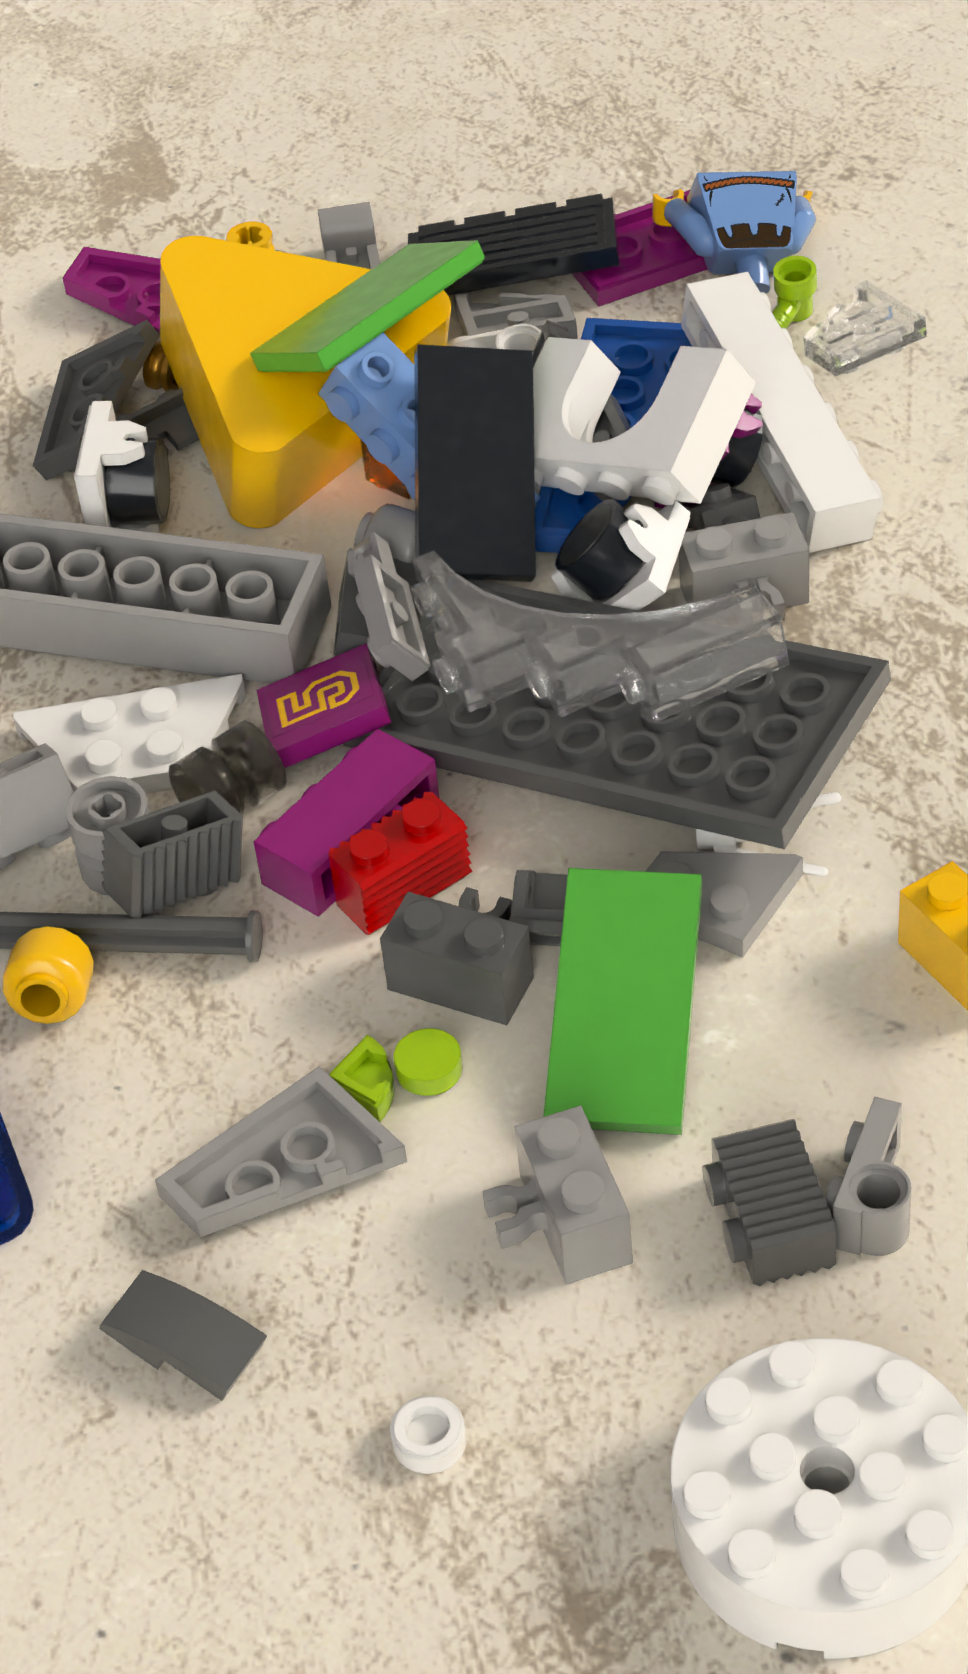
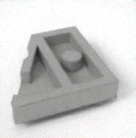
(514, 310)
(737, 891)

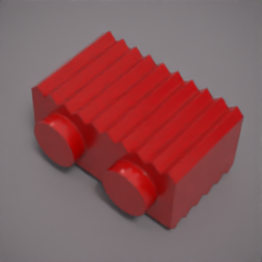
(409, 852)

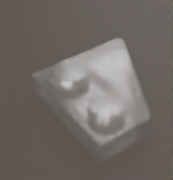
(863, 331)

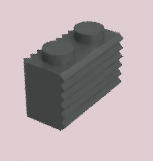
(172, 854)
(772, 1202)

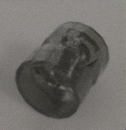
(238, 767)

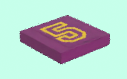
(323, 706)

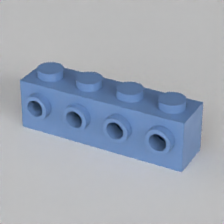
(377, 401)

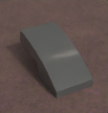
(185, 1330)

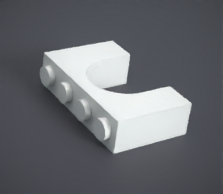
(660, 457)

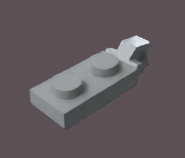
(387, 608)

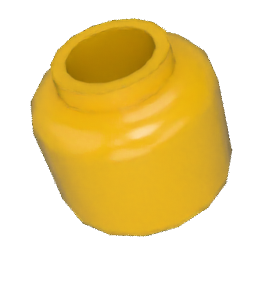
(48, 975)

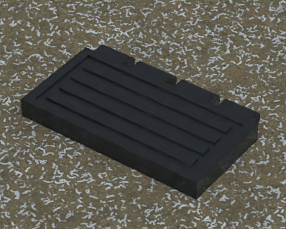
(532, 243)

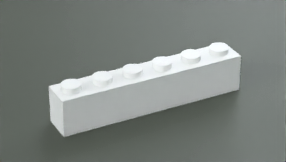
(801, 444)

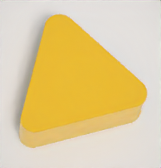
(262, 430)

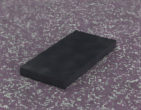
(475, 460)

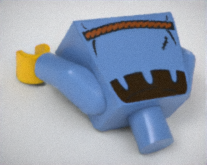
(740, 220)

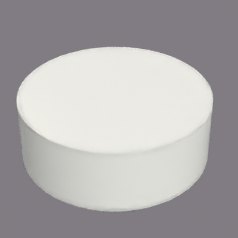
(428, 1434)

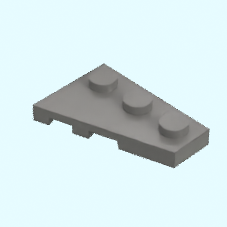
(279, 1155)

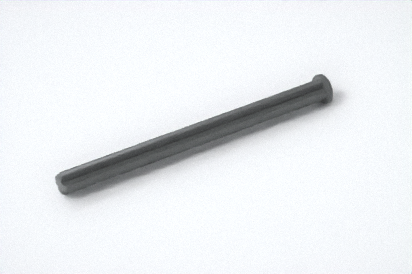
(146, 933)

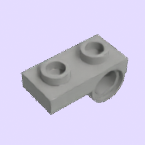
(349, 235)
(870, 1184)

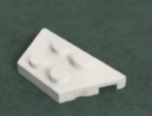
(133, 731)

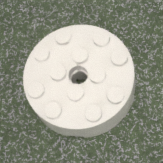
(824, 1497)

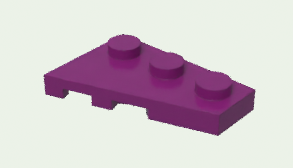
(117, 284)

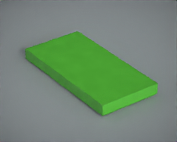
(367, 307)
(625, 999)

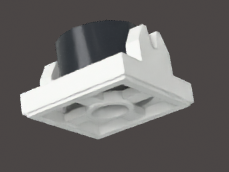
(121, 473)
(621, 554)

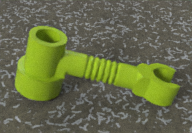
(794, 285)

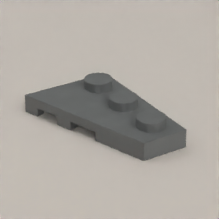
(91, 375)

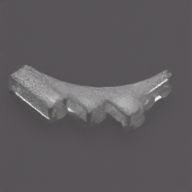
(577, 659)

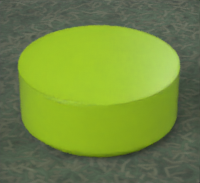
(428, 1062)

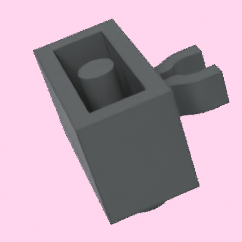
(458, 955)

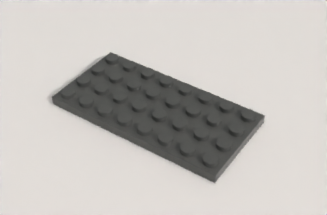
(725, 766)

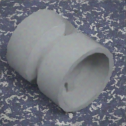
(96, 807)

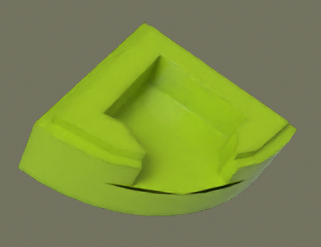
(367, 1077)

